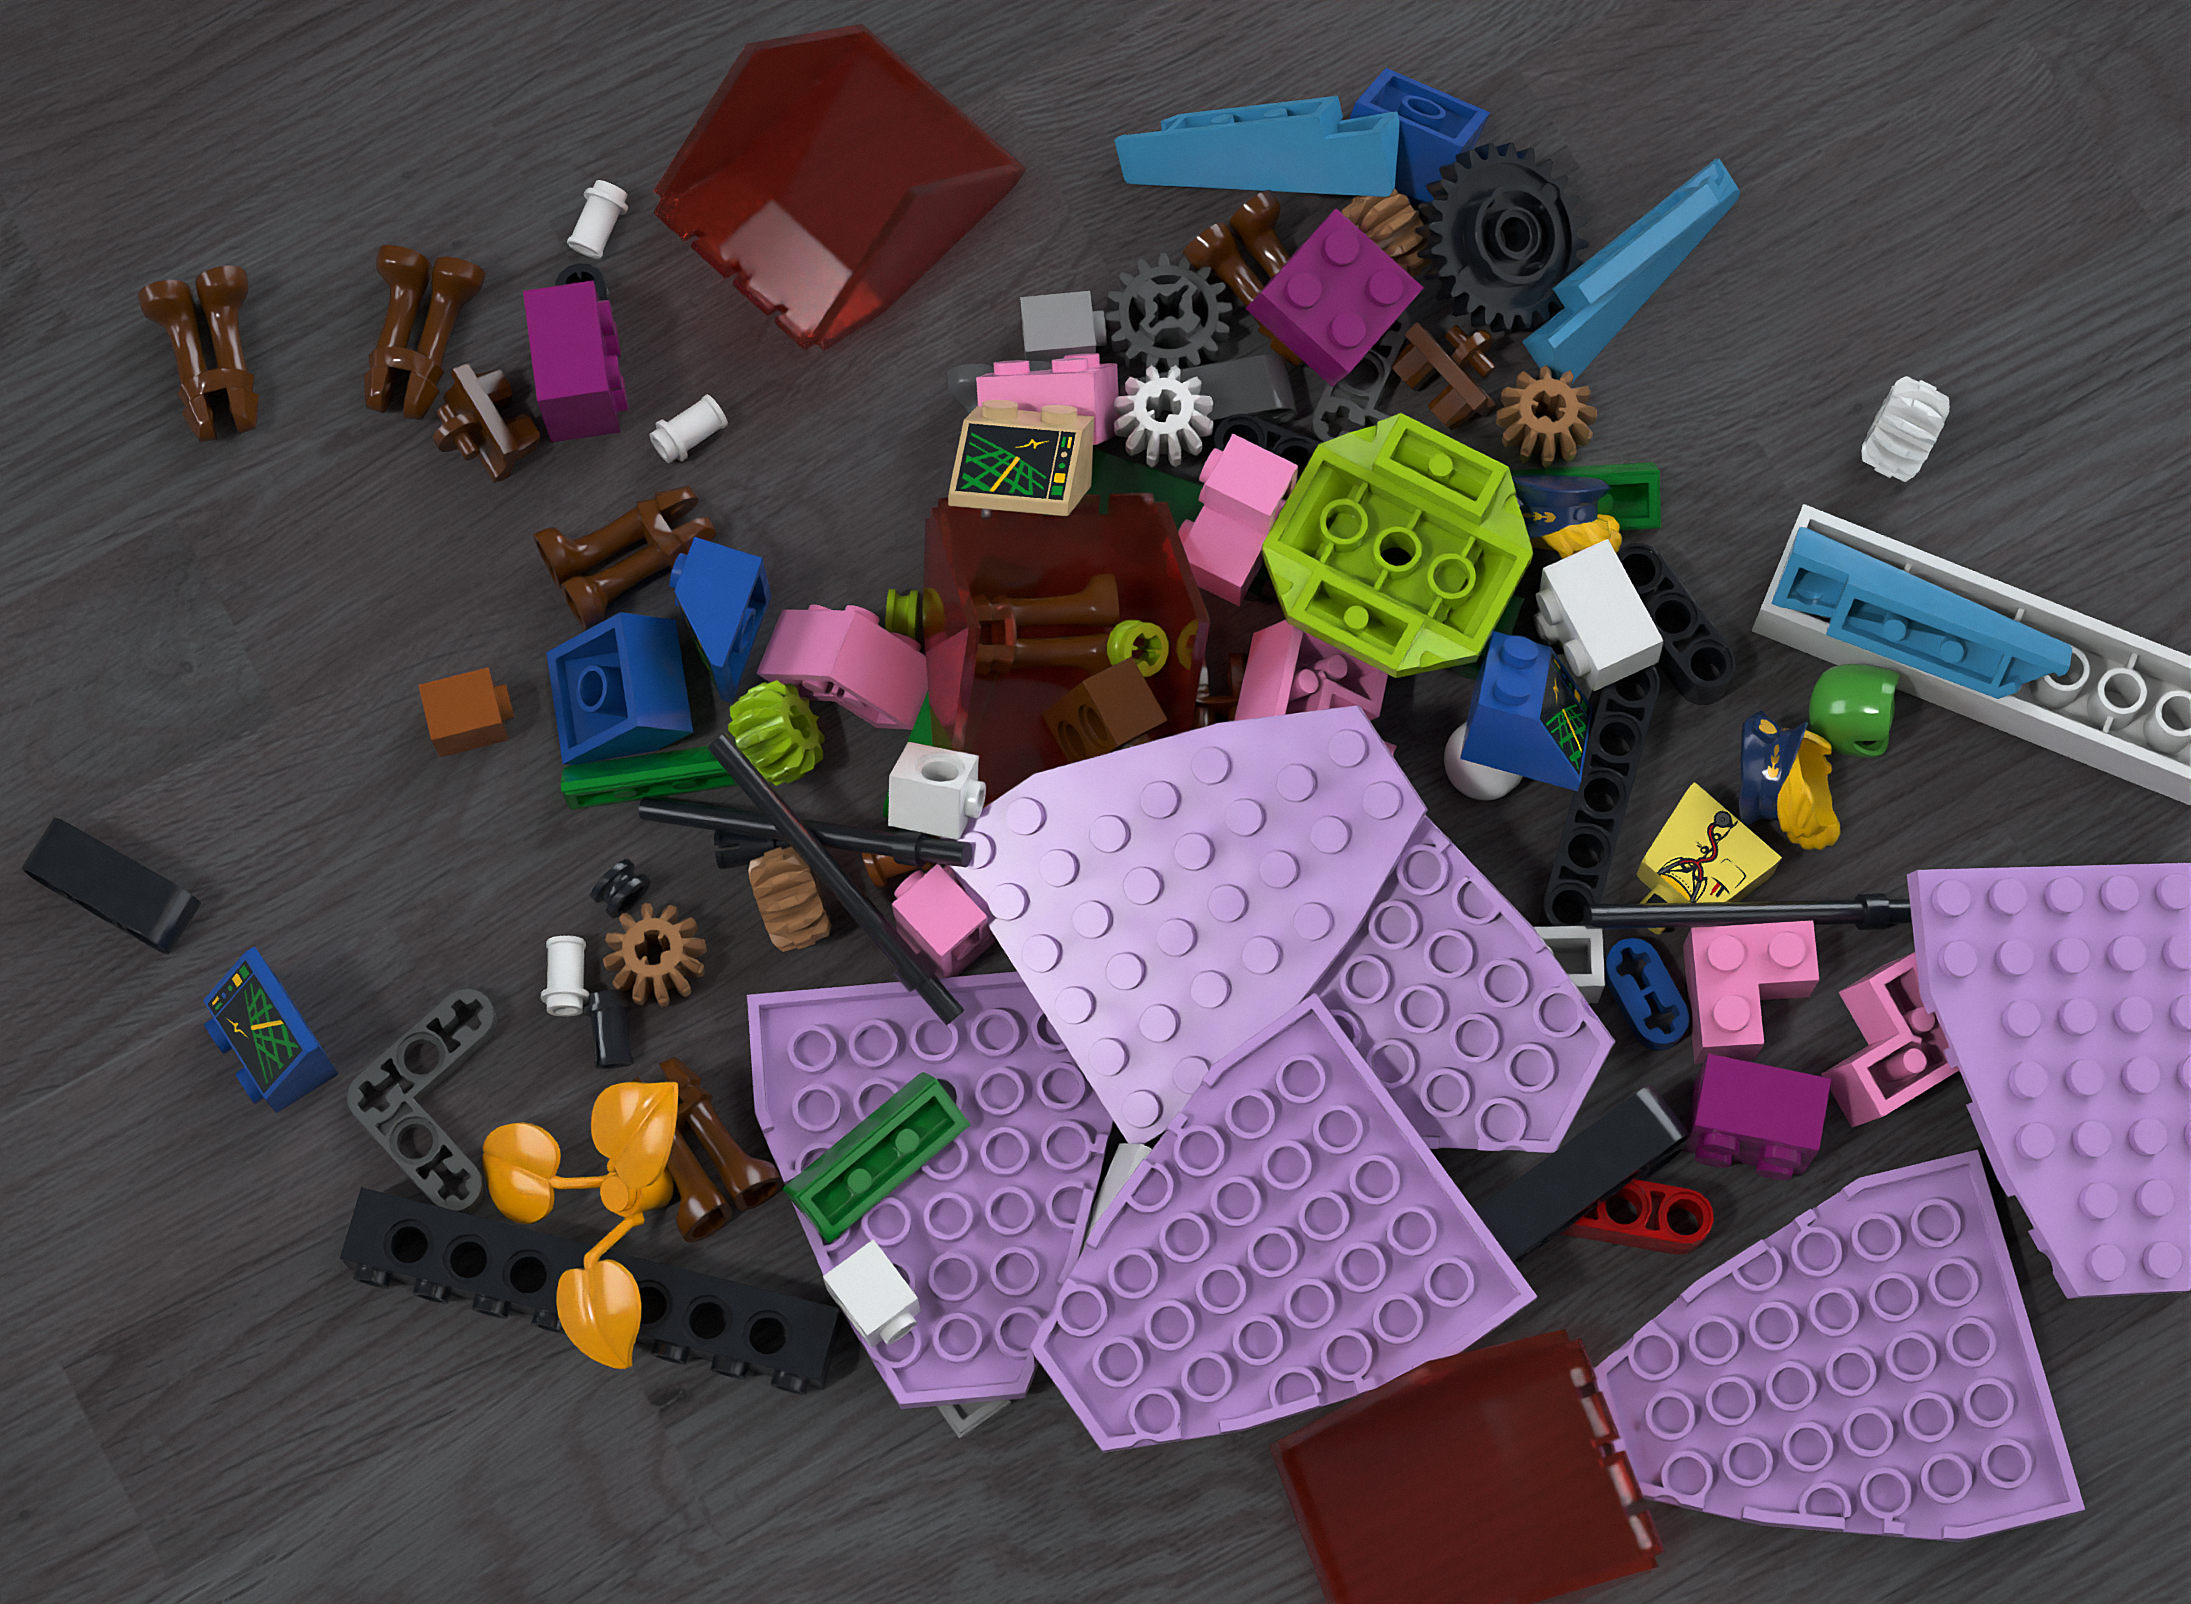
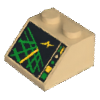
(1023, 459)

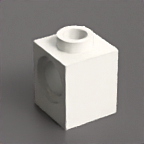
(935, 791)
(873, 1295)

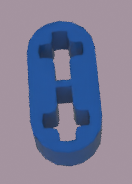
(1657, 987)

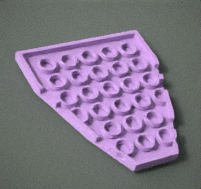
(1188, 890)
(1464, 1008)
(2077, 1054)
(989, 1217)
(1272, 1254)
(1853, 1374)

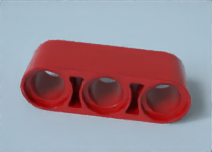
(1651, 1227)

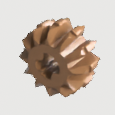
(1391, 226)
(1542, 434)
(789, 899)
(634, 949)

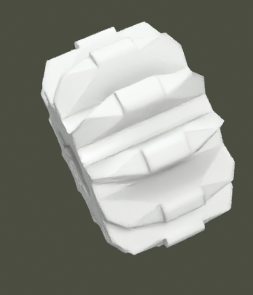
(1181, 427)
(1905, 429)

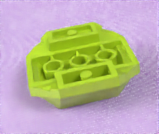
(1408, 492)

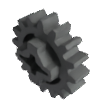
(1166, 292)

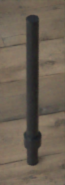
(905, 846)
(1865, 911)
(914, 969)

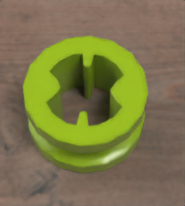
(902, 613)
(1154, 649)

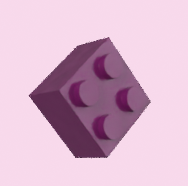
(1334, 298)
(575, 361)
(1756, 1116)

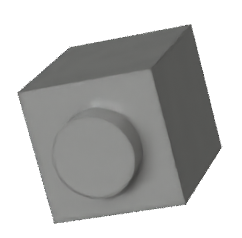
(1060, 326)

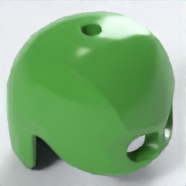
(1853, 707)

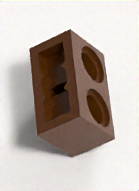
(1105, 713)

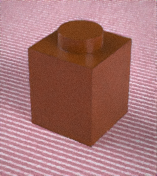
(466, 711)

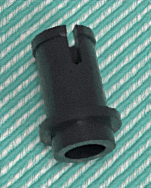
(750, 848)
(610, 1029)

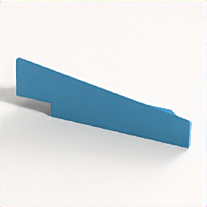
(1268, 147)
(1628, 271)
(1914, 619)

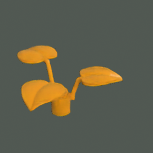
(520, 1163)

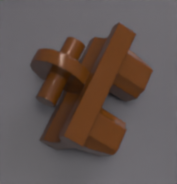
(1427, 356)
(477, 428)

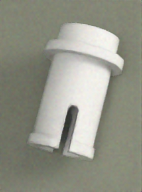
(598, 218)
(687, 429)
(565, 976)

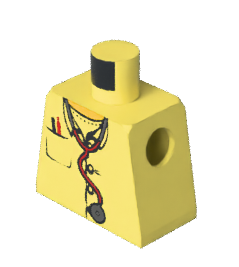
(1704, 856)

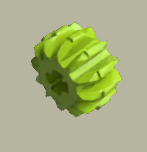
(777, 731)

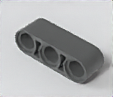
(1242, 386)

